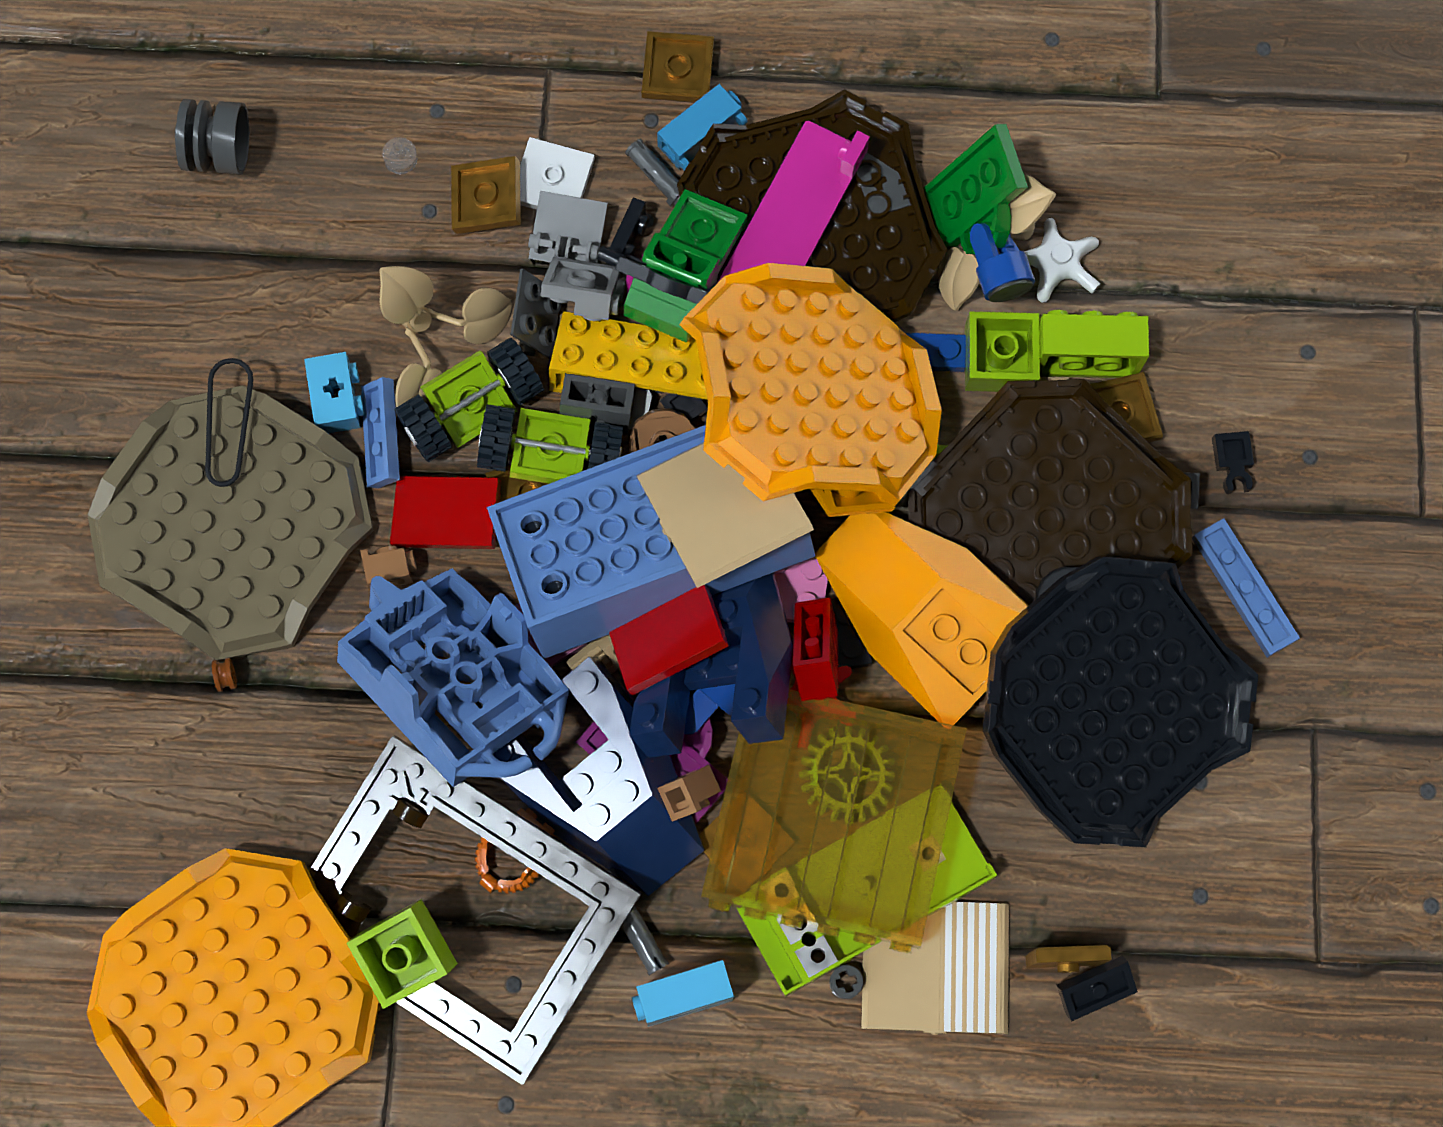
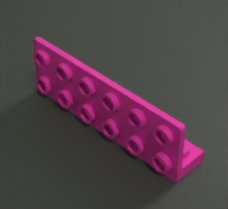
(800, 199)

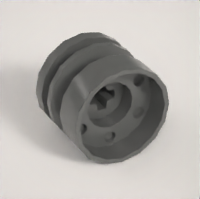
(206, 136)

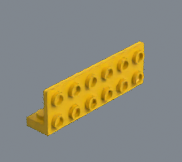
(625, 354)

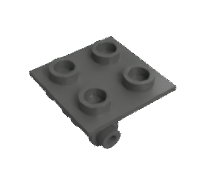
(534, 317)

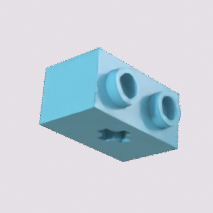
(324, 376)

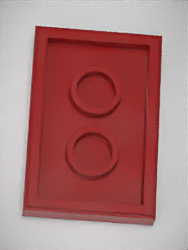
(444, 512)
(668, 639)

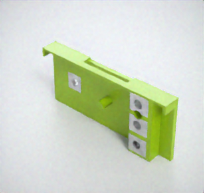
(958, 873)

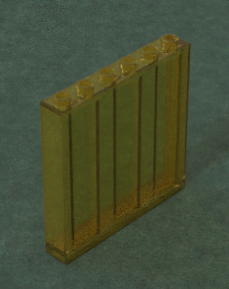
(837, 822)

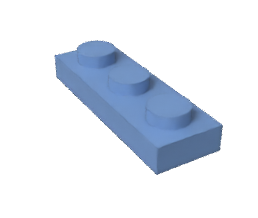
(380, 433)

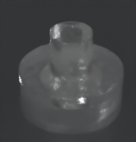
(400, 155)

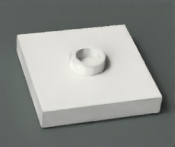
(552, 170)

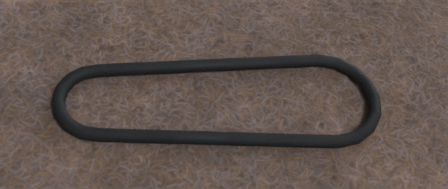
(244, 421)

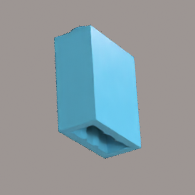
(683, 994)

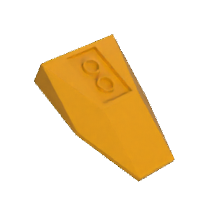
(920, 607)

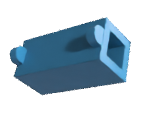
(683, 135)

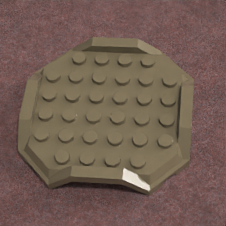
(237, 560)

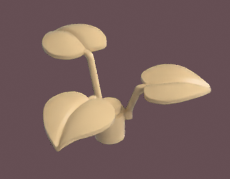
(958, 270)
(403, 301)

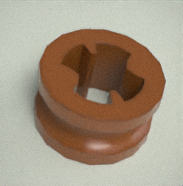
(224, 674)

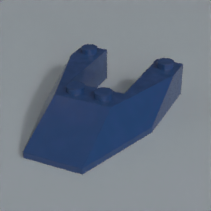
(754, 661)
(611, 797)

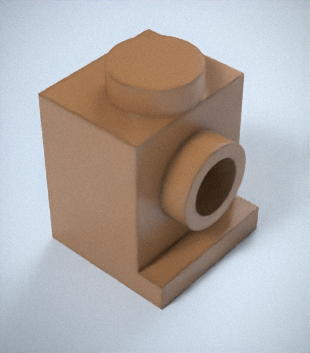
(391, 564)
(689, 792)

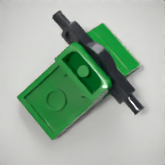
(678, 262)

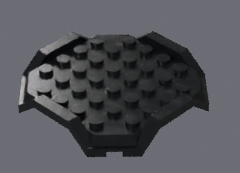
(1114, 700)

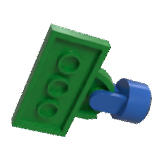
(972, 209)

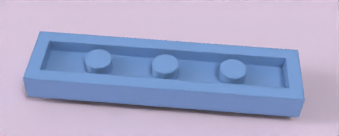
(1245, 588)

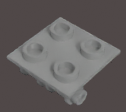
(567, 228)

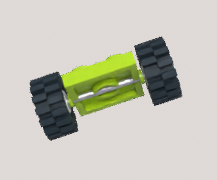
(462, 396)
(545, 444)

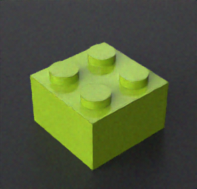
(1001, 349)
(402, 953)

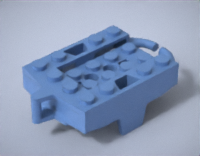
(455, 624)

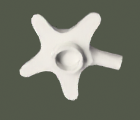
(1060, 260)

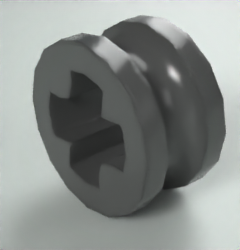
(841, 992)

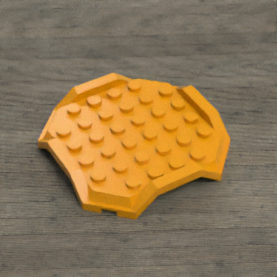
(812, 385)
(231, 995)

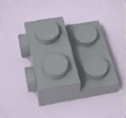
(590, 285)

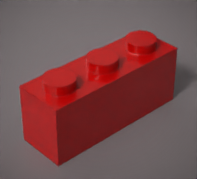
(815, 649)

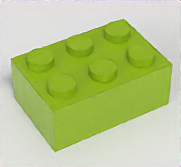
(1093, 344)

